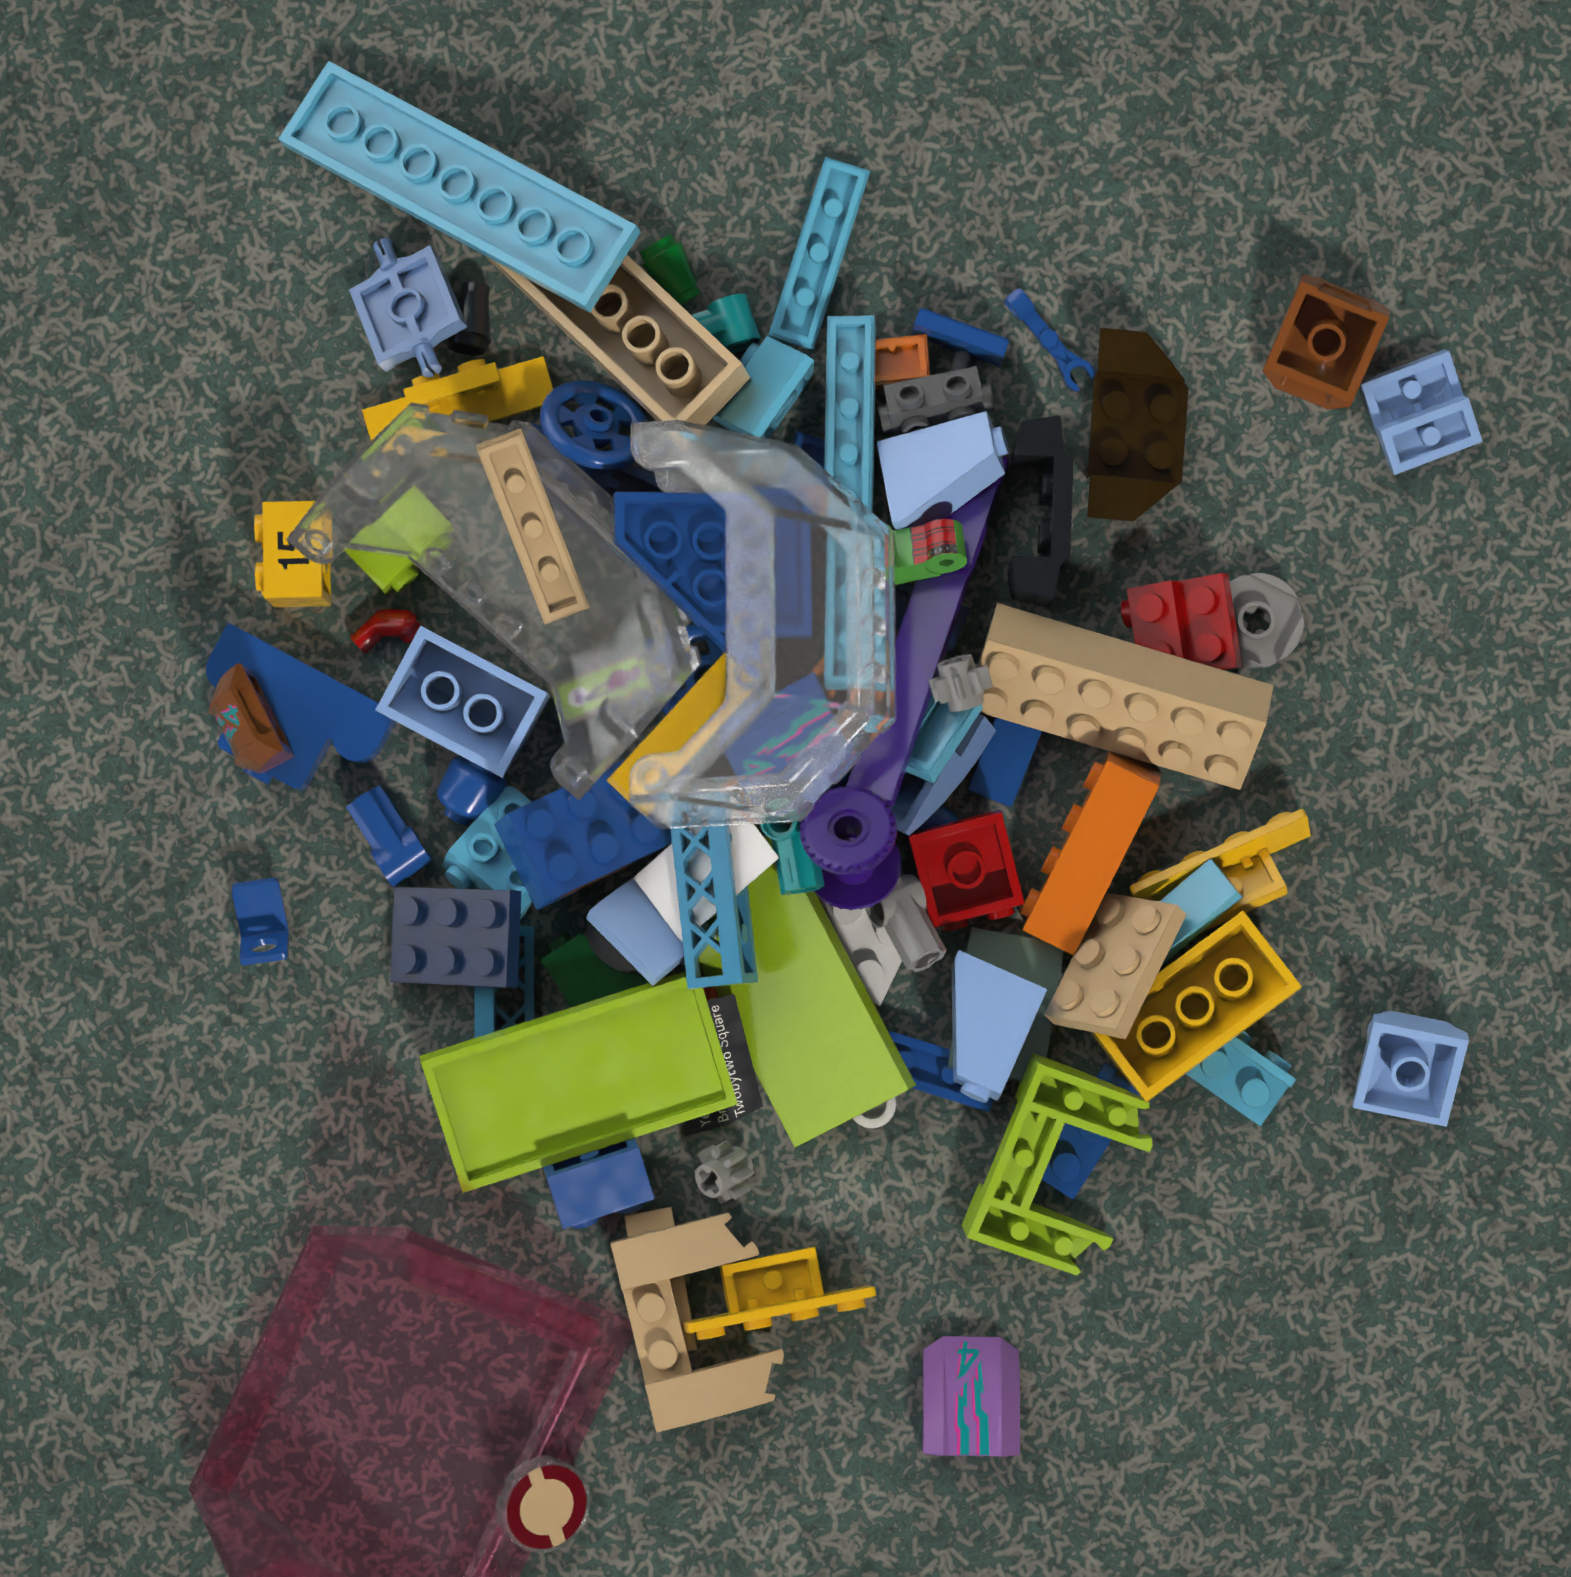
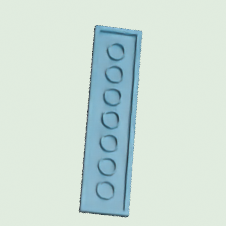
(460, 186)

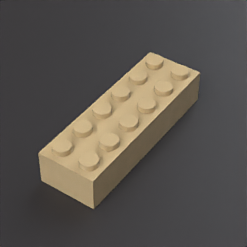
(646, 344)
(1123, 697)

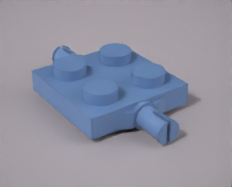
(407, 308)

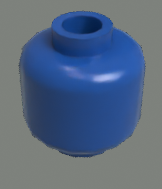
(468, 790)

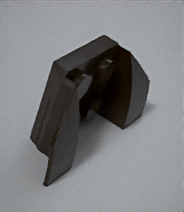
(1134, 426)

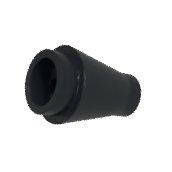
(475, 310)

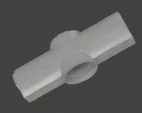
(908, 924)

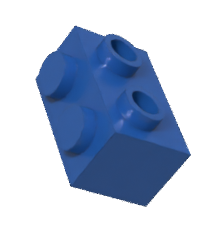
(599, 1184)

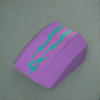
(971, 1397)

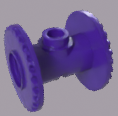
(854, 844)

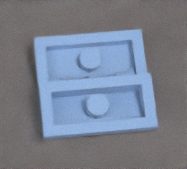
(1427, 431)
(639, 931)

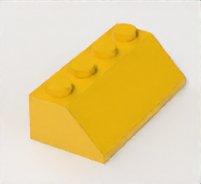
(1200, 1006)

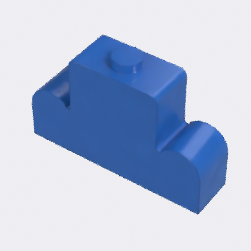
(307, 706)

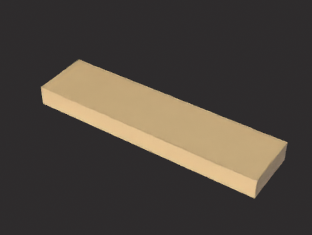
(532, 526)

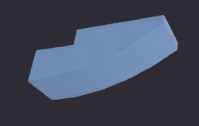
(921, 798)

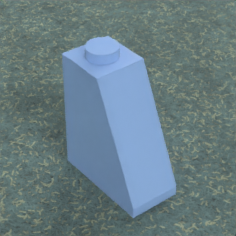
(940, 468)
(989, 1024)

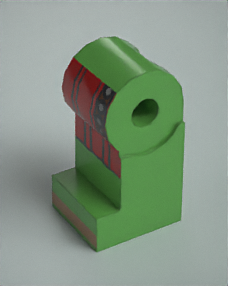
(928, 550)

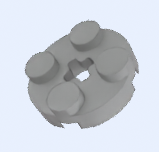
(1281, 614)

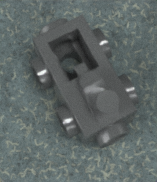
(935, 398)

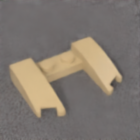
(673, 1389)

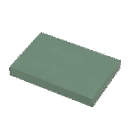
(1032, 961)

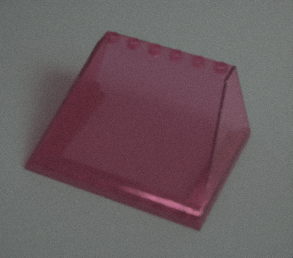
(396, 1409)

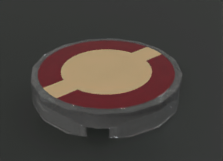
(543, 1504)

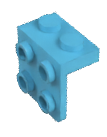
(480, 856)

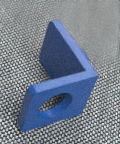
(261, 920)

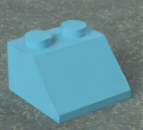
(775, 383)

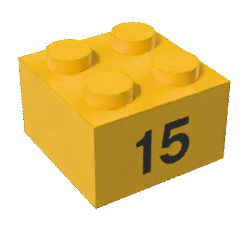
(285, 573)

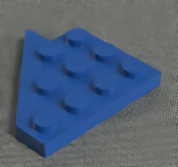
(680, 548)

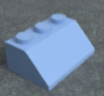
(463, 702)

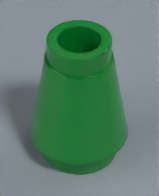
(670, 268)

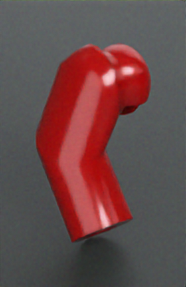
(386, 623)

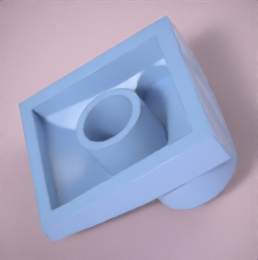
(1410, 1067)

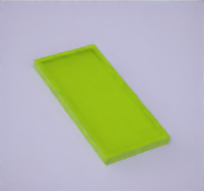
(809, 1016)
(578, 1080)

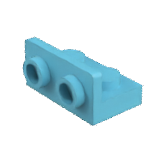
(1245, 1078)

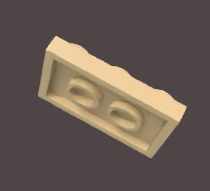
(1115, 965)

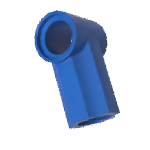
(393, 843)

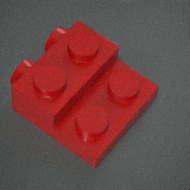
(1186, 619)
(966, 870)

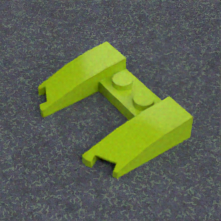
(1003, 1205)

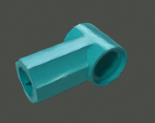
(730, 322)
(794, 868)

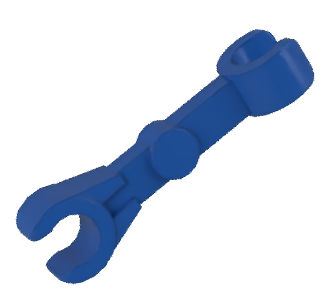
(1024, 311)

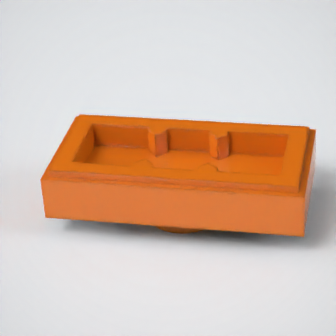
(901, 359)

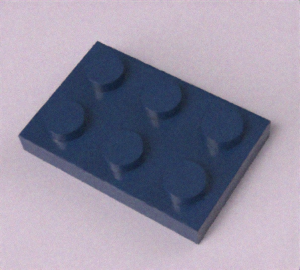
(456, 936)

